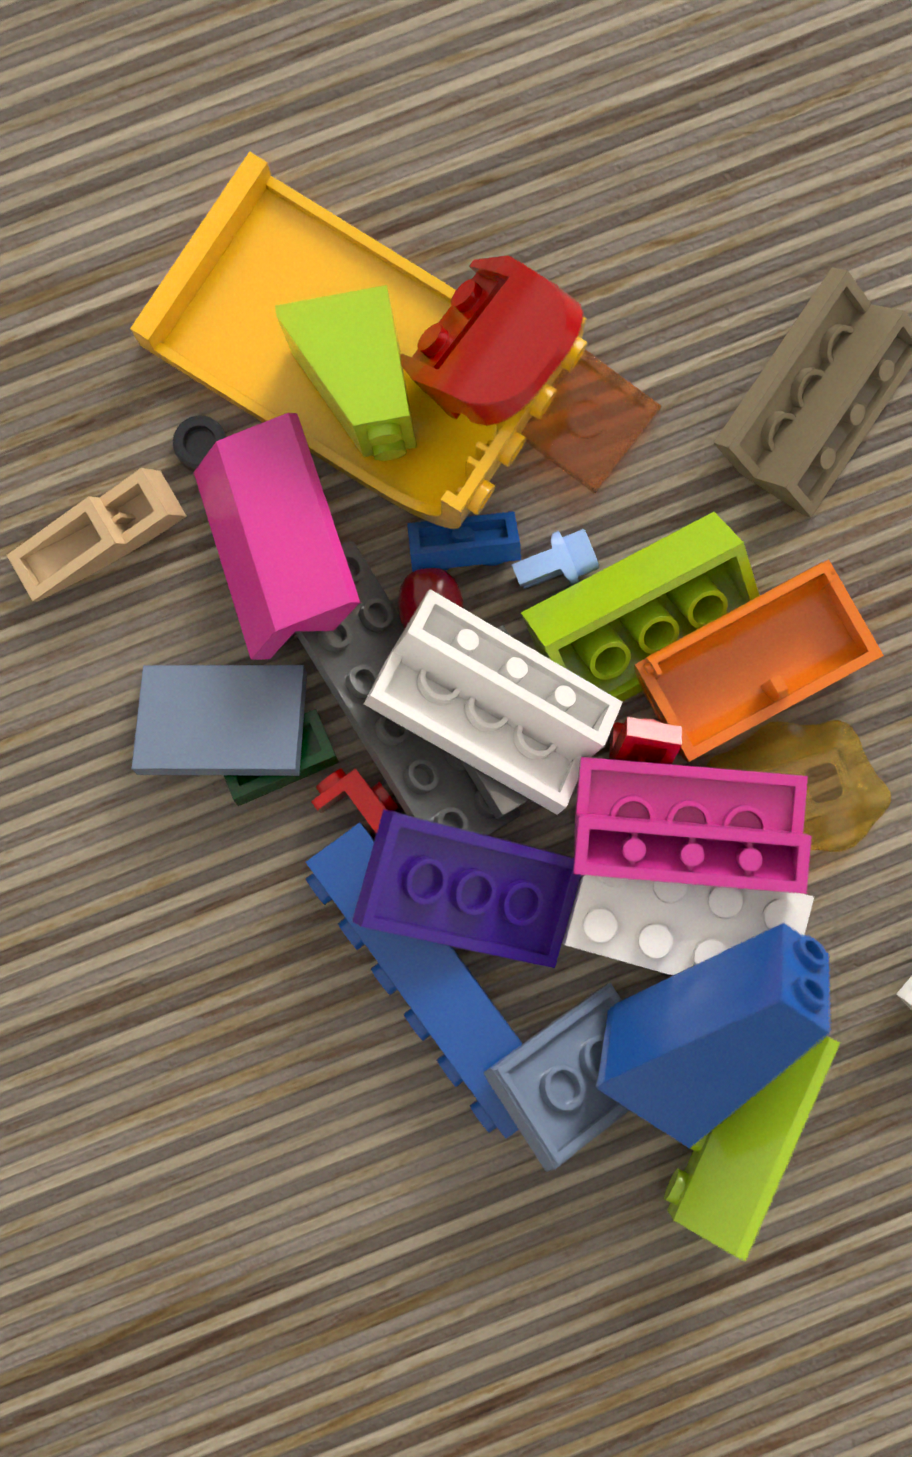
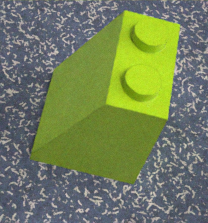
(355, 363)

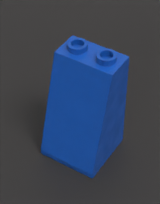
(716, 1032)

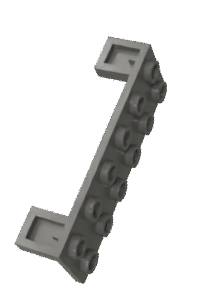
(420, 774)

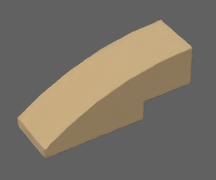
(96, 533)

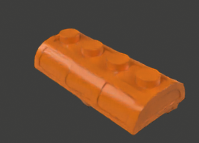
(757, 660)

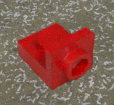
(645, 741)

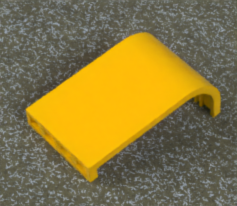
(222, 329)

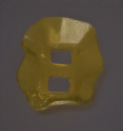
(795, 749)

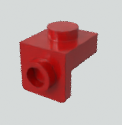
(367, 800)

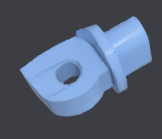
(569, 556)

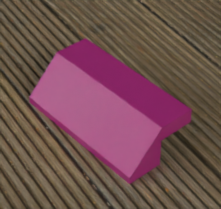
(275, 535)
(691, 825)

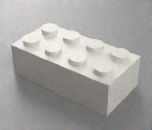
(674, 923)

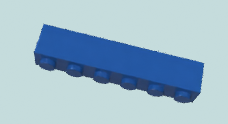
(429, 976)

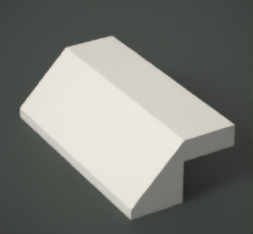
(493, 702)

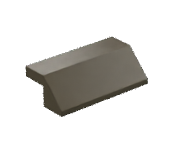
(819, 393)

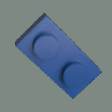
(478, 541)

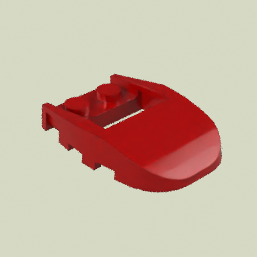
(495, 342)

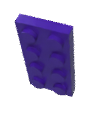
(466, 890)

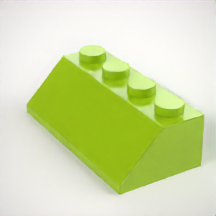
(643, 604)
(745, 1156)

